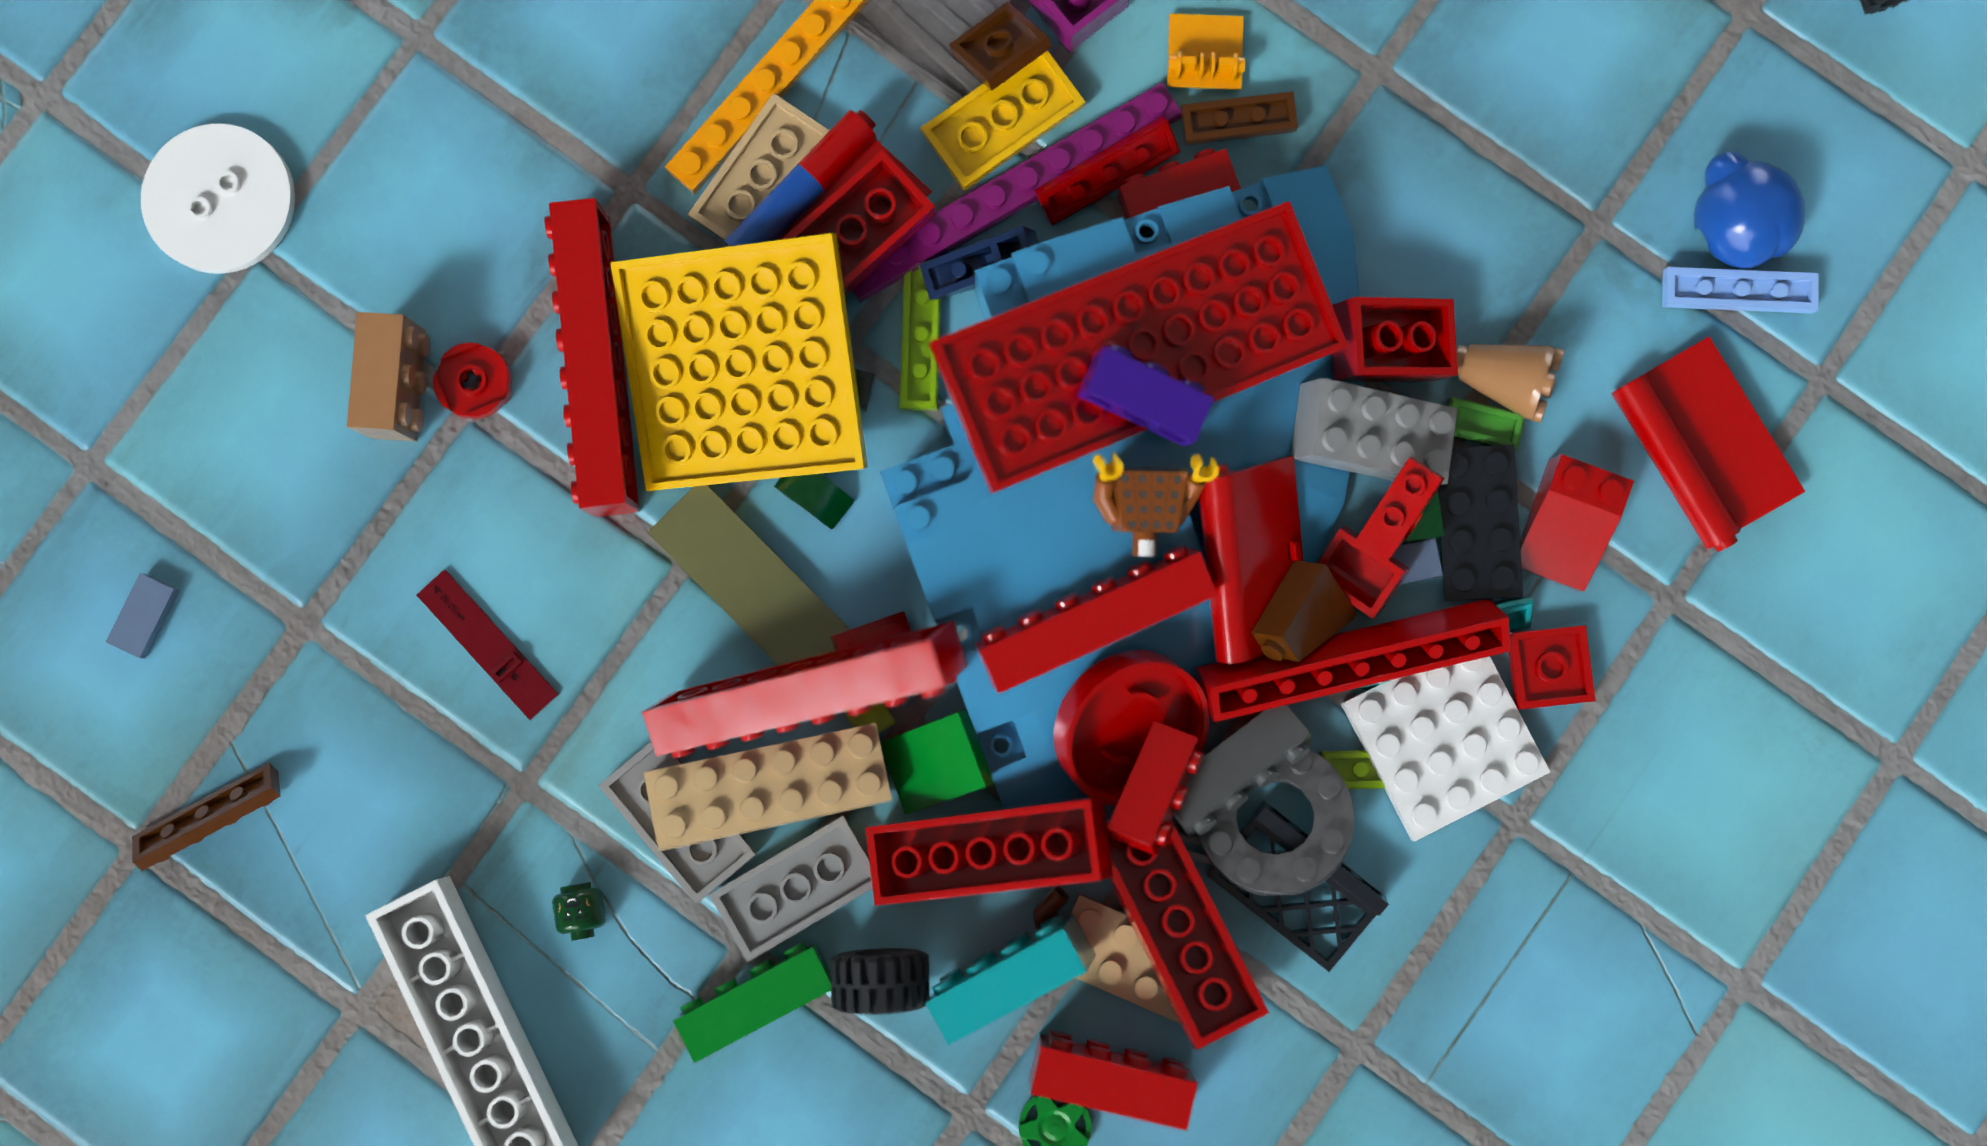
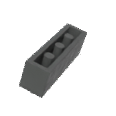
(1240, 765)

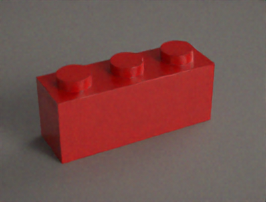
(1177, 182)
(1156, 788)

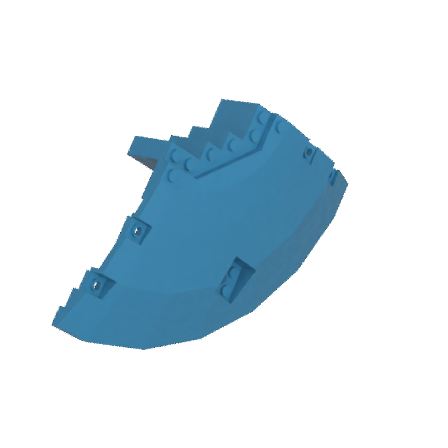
(1042, 539)

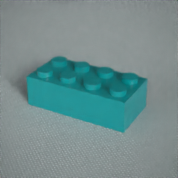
(1011, 978)

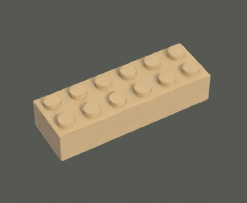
(767, 787)

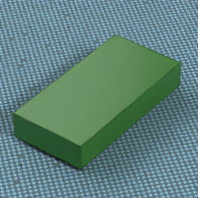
(1486, 424)

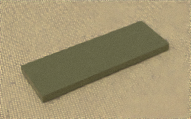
(746, 578)

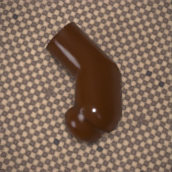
(1049, 905)

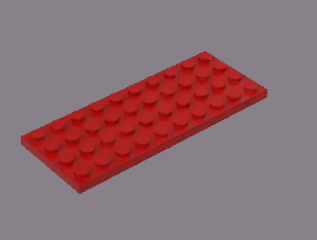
(1206, 310)

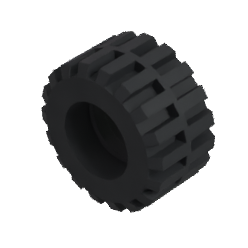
(879, 981)

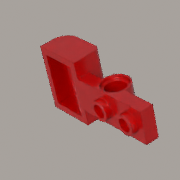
(1365, 561)

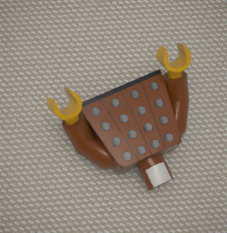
(1148, 498)

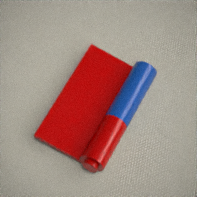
(814, 179)

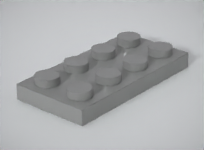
(694, 867)
(794, 888)

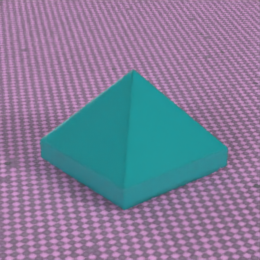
(1519, 612)

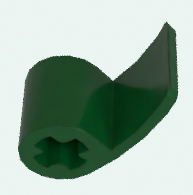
(816, 496)

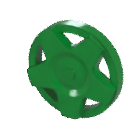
(1054, 1123)

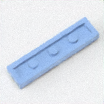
(1740, 290)

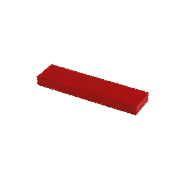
(1107, 170)

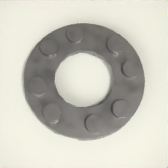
(1308, 863)

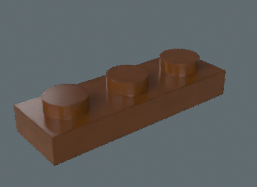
(1239, 118)

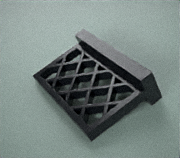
(1344, 880)

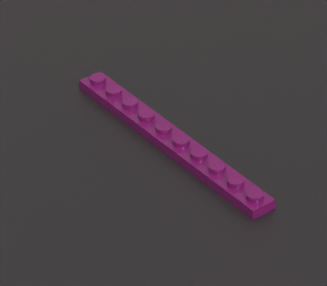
(1016, 188)

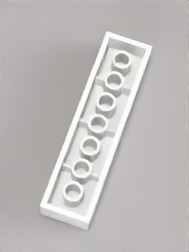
(467, 1020)

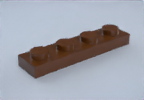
(205, 817)

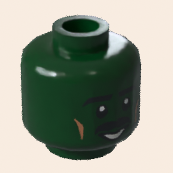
(579, 910)

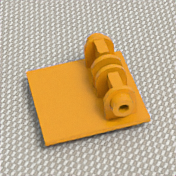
(1205, 51)

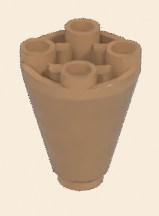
(1511, 374)

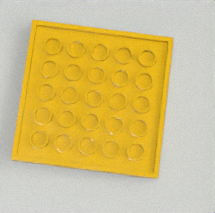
(740, 363)

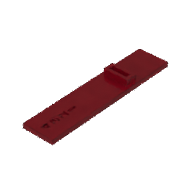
(487, 644)

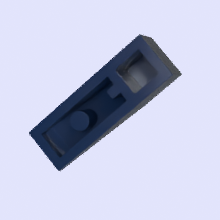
(955, 271)

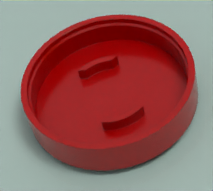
(1112, 712)

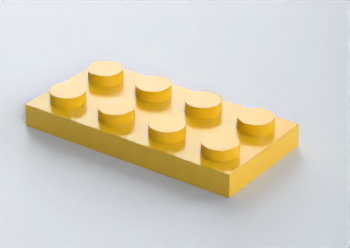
(998, 124)

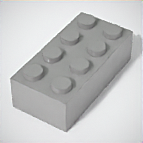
(1370, 430)

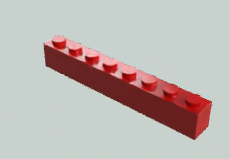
(1358, 659)

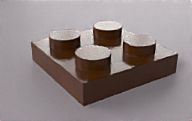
(1000, 45)

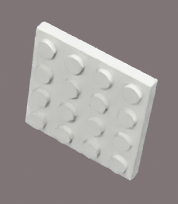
(1445, 742)

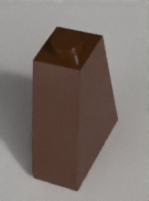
(1302, 613)

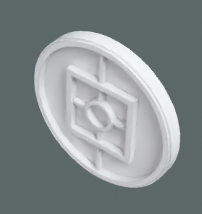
(217, 198)

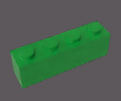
(754, 1002)

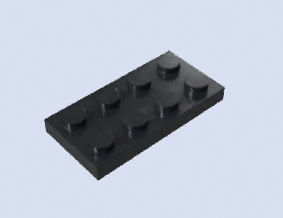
(1481, 525)

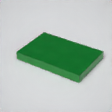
(936, 762)

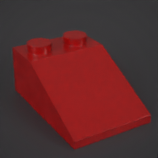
(1572, 521)

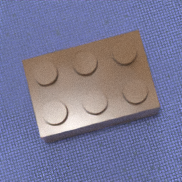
(387, 377)

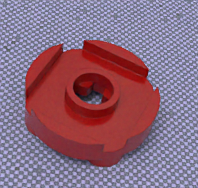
(492, 390)

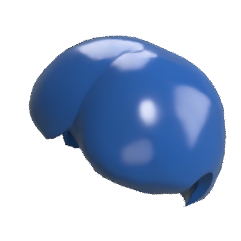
(1748, 211)

